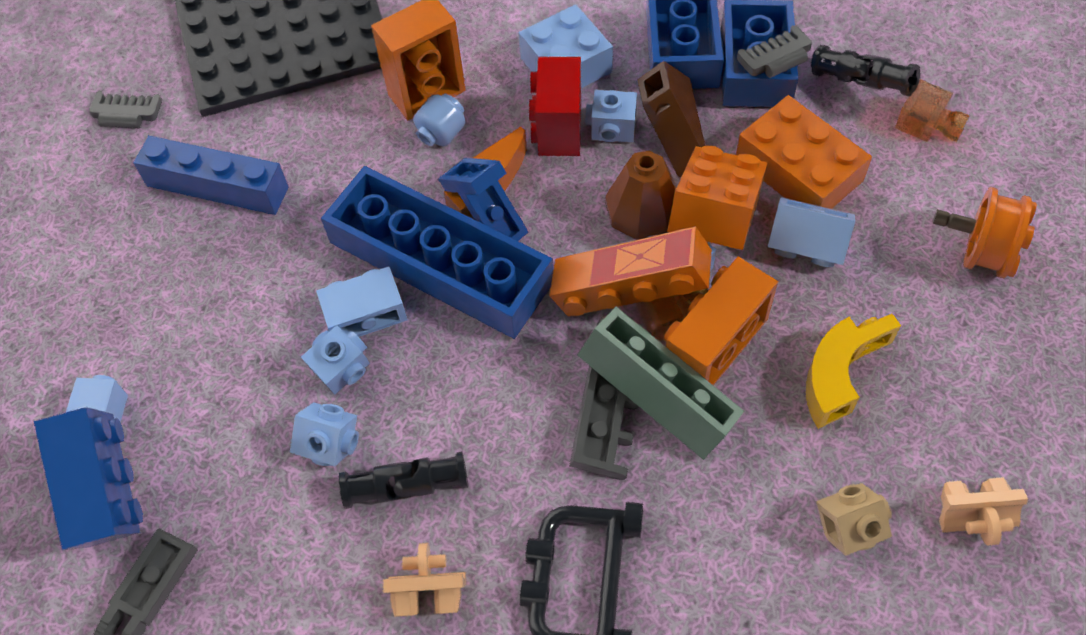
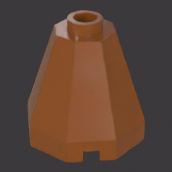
(642, 196)

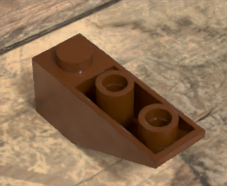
(672, 112)

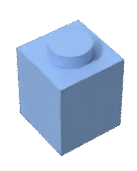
(98, 393)

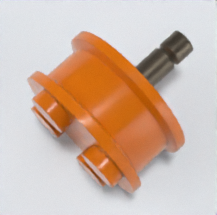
(995, 232)

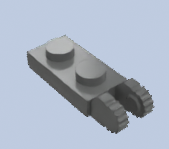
(147, 584)

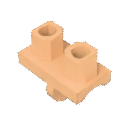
(983, 513)
(405, 589)

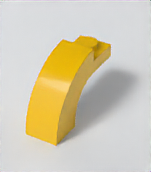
(828, 380)

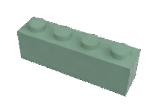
(660, 383)

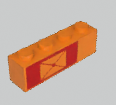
(632, 272)

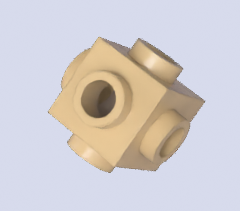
(855, 518)

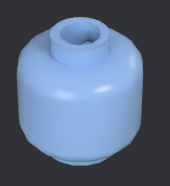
(439, 120)

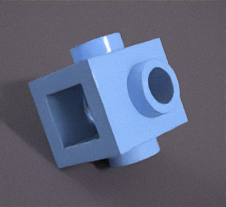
(612, 116)
(337, 358)
(324, 434)

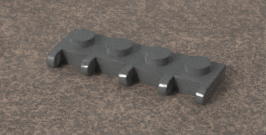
(600, 426)

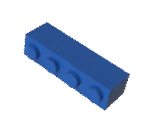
(211, 174)

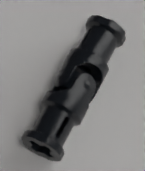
(878, 74)
(411, 479)

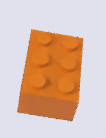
(419, 55)
(804, 155)
(718, 195)
(723, 319)

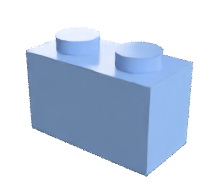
(811, 232)
(363, 303)

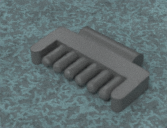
(788, 54)
(124, 114)

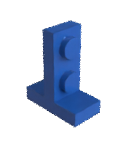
(481, 192)

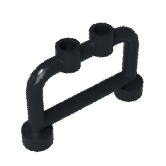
(540, 553)

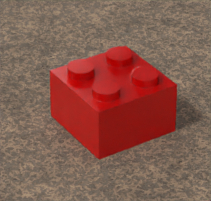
(556, 106)

